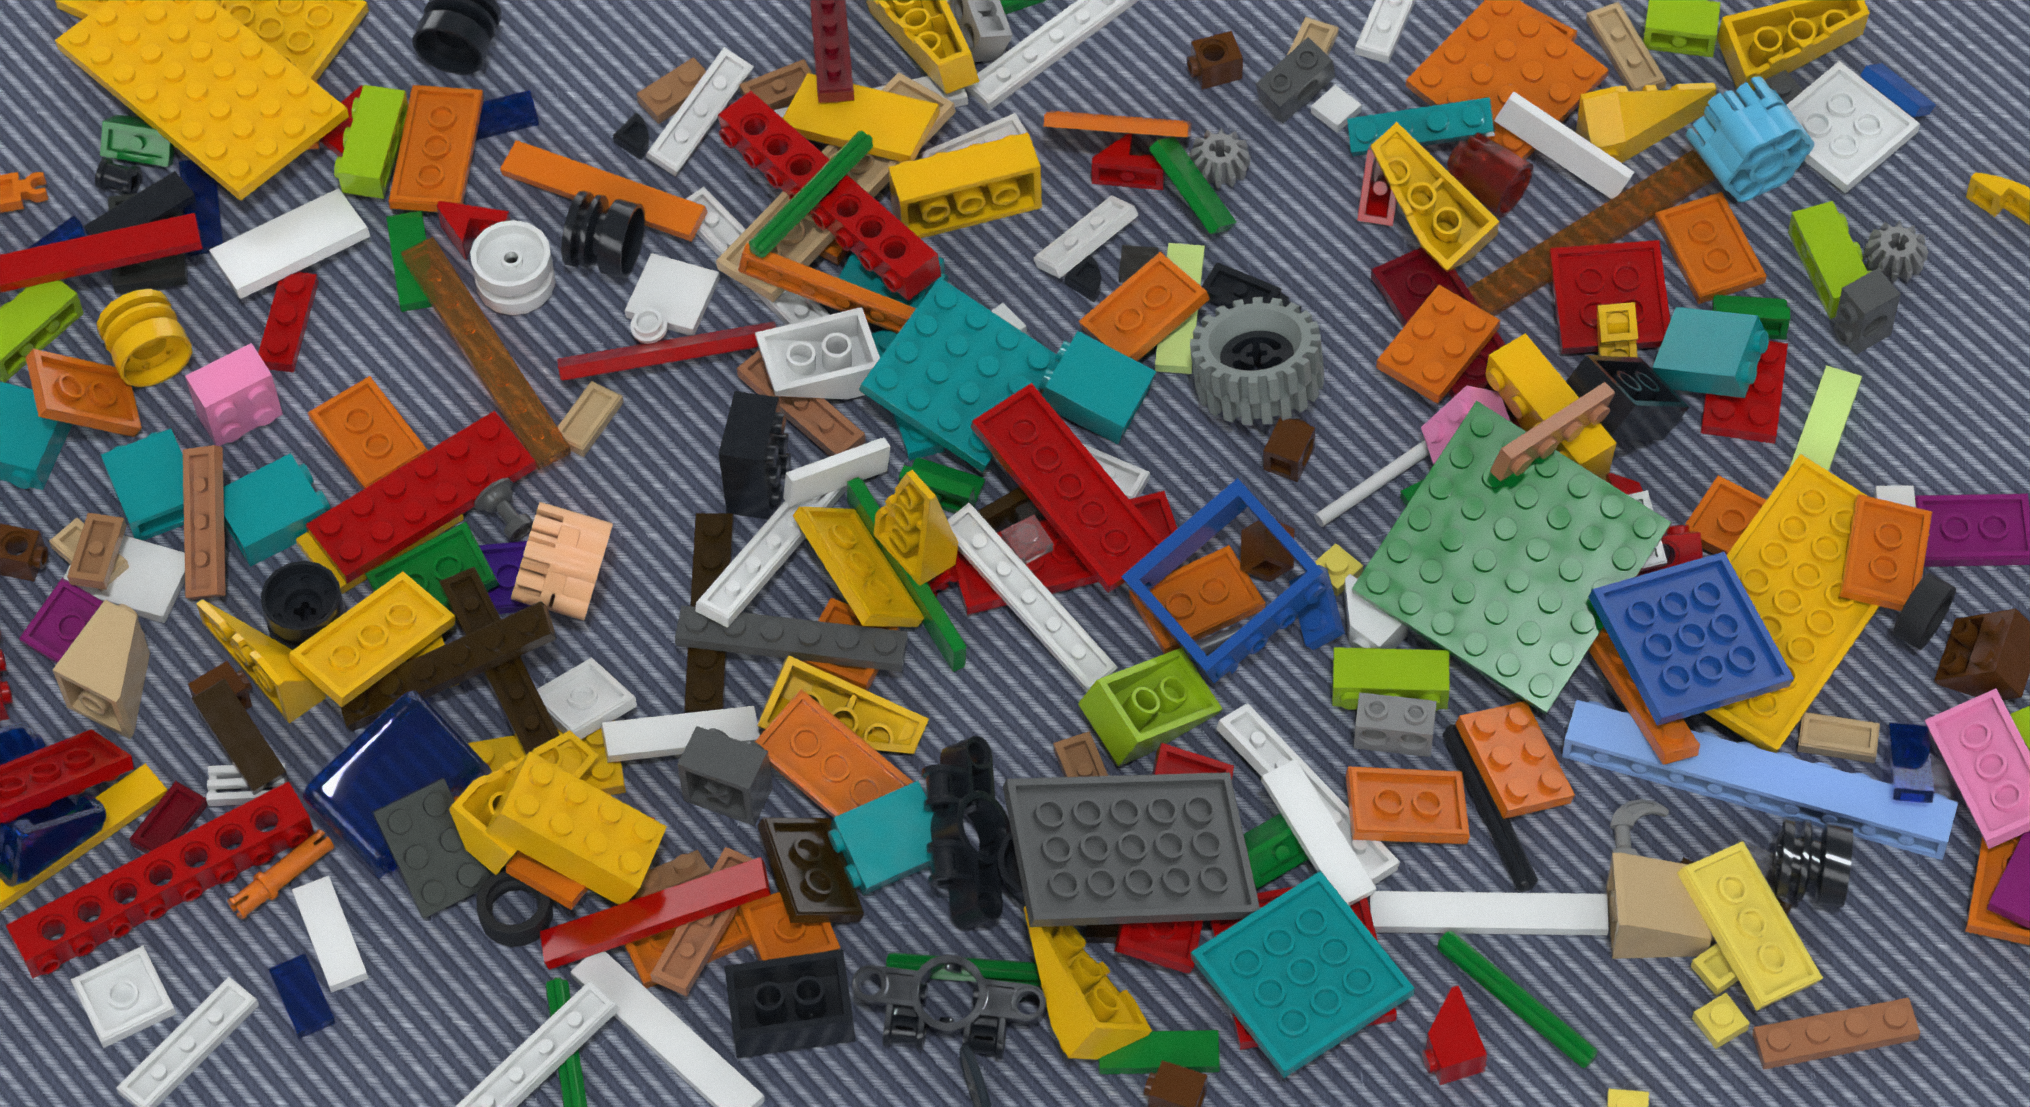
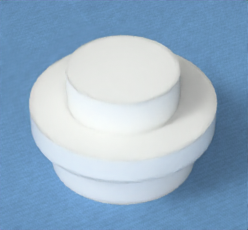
(648, 326)

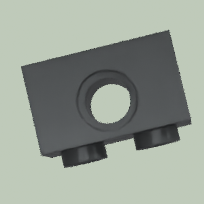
(1295, 80)
(1866, 311)

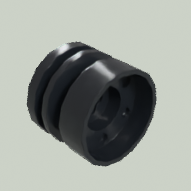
(456, 34)
(603, 234)
(300, 602)
(1813, 861)

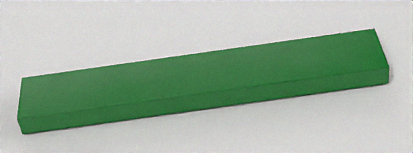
(935, 618)

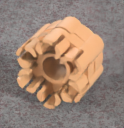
(561, 560)

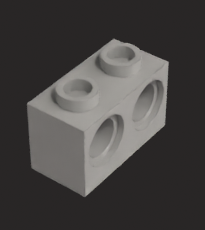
(983, 27)
(1394, 724)

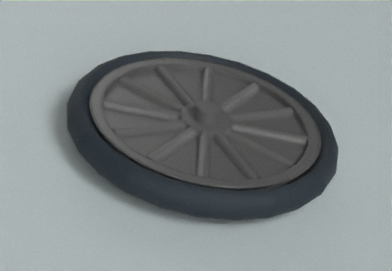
(974, 1078)

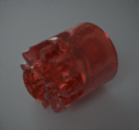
(1490, 173)

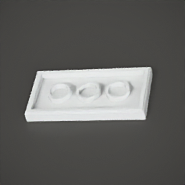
(289, 243)

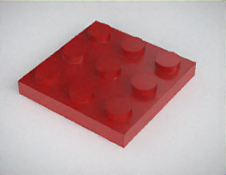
(1605, 276)

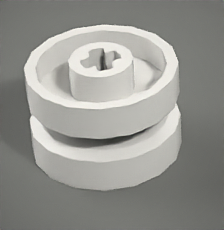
(513, 267)

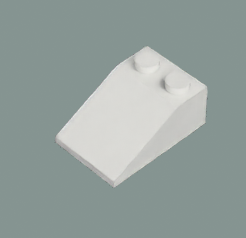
(819, 356)

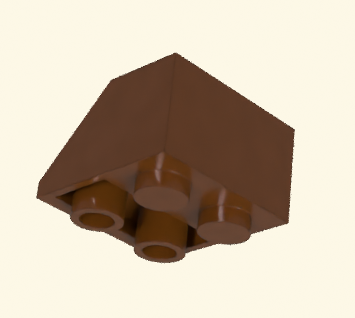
(1987, 654)

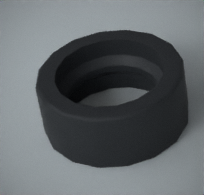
(1924, 611)
(513, 934)

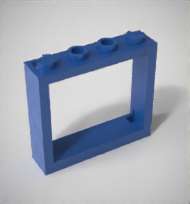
(1189, 539)

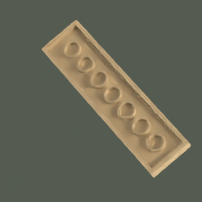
(806, 238)

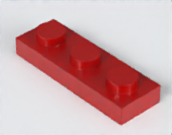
(288, 321)

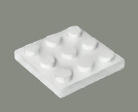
(1850, 126)

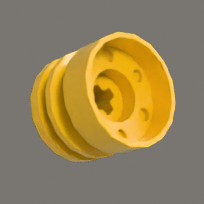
(144, 337)

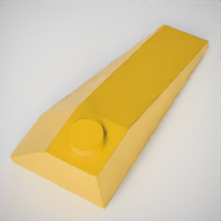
(1632, 121)
(264, 662)
(871, 717)
(1080, 999)

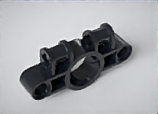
(959, 787)
(993, 1001)

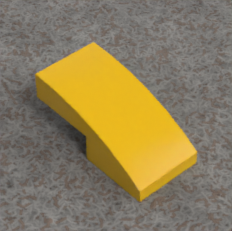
(1998, 193)
(1617, 330)

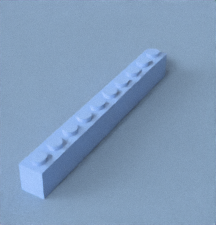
(1763, 781)

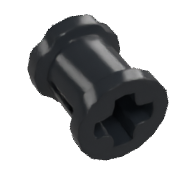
(117, 177)

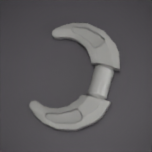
(1627, 816)

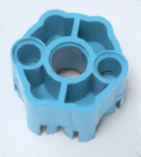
(1753, 144)

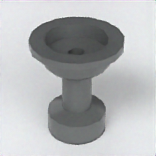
(496, 499)

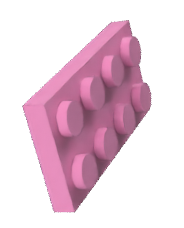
(1987, 764)

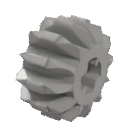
(1221, 157)
(1896, 251)

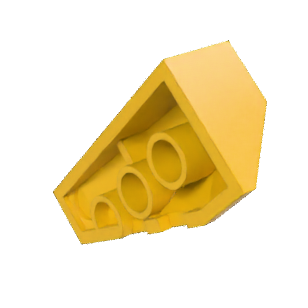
(1438, 207)
(916, 530)
(480, 799)

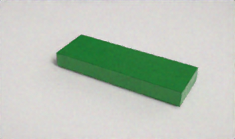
(1192, 185)
(405, 232)
(1189, 1049)

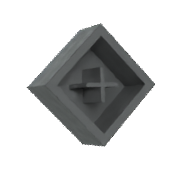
(725, 775)

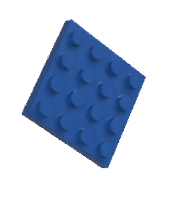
(1690, 638)

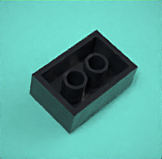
(1642, 401)
(754, 455)
(789, 1003)

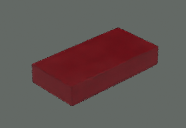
(169, 818)

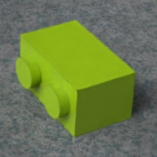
(1682, 26)

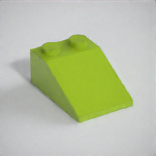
(1148, 705)

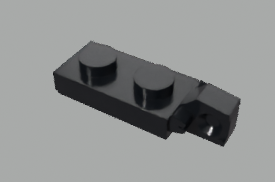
(1229, 285)

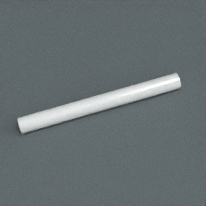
(1372, 484)

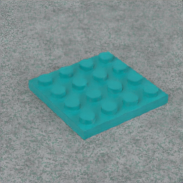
(954, 366)
(1302, 974)

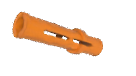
(284, 871)

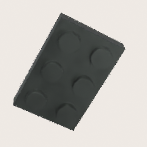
(149, 274)
(429, 848)

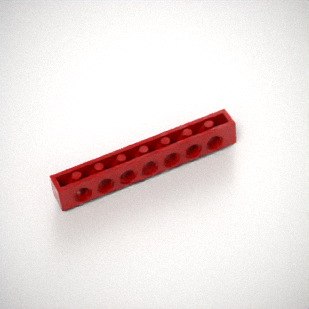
(846, 210)
(170, 861)

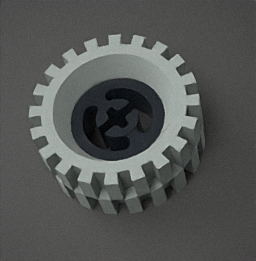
(1250, 333)

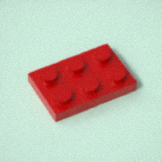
(1756, 414)

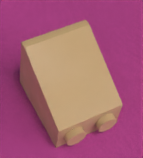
(106, 669)
(1652, 910)

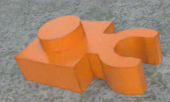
(15, 190)

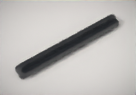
(1499, 828)

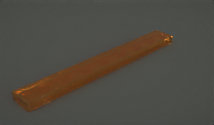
(1601, 226)
(486, 353)

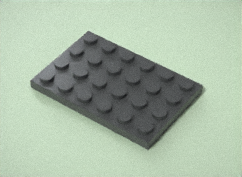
(1130, 849)

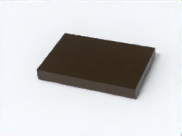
(809, 871)

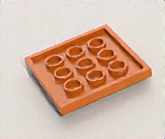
(1505, 51)

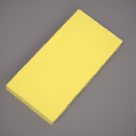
(1749, 925)

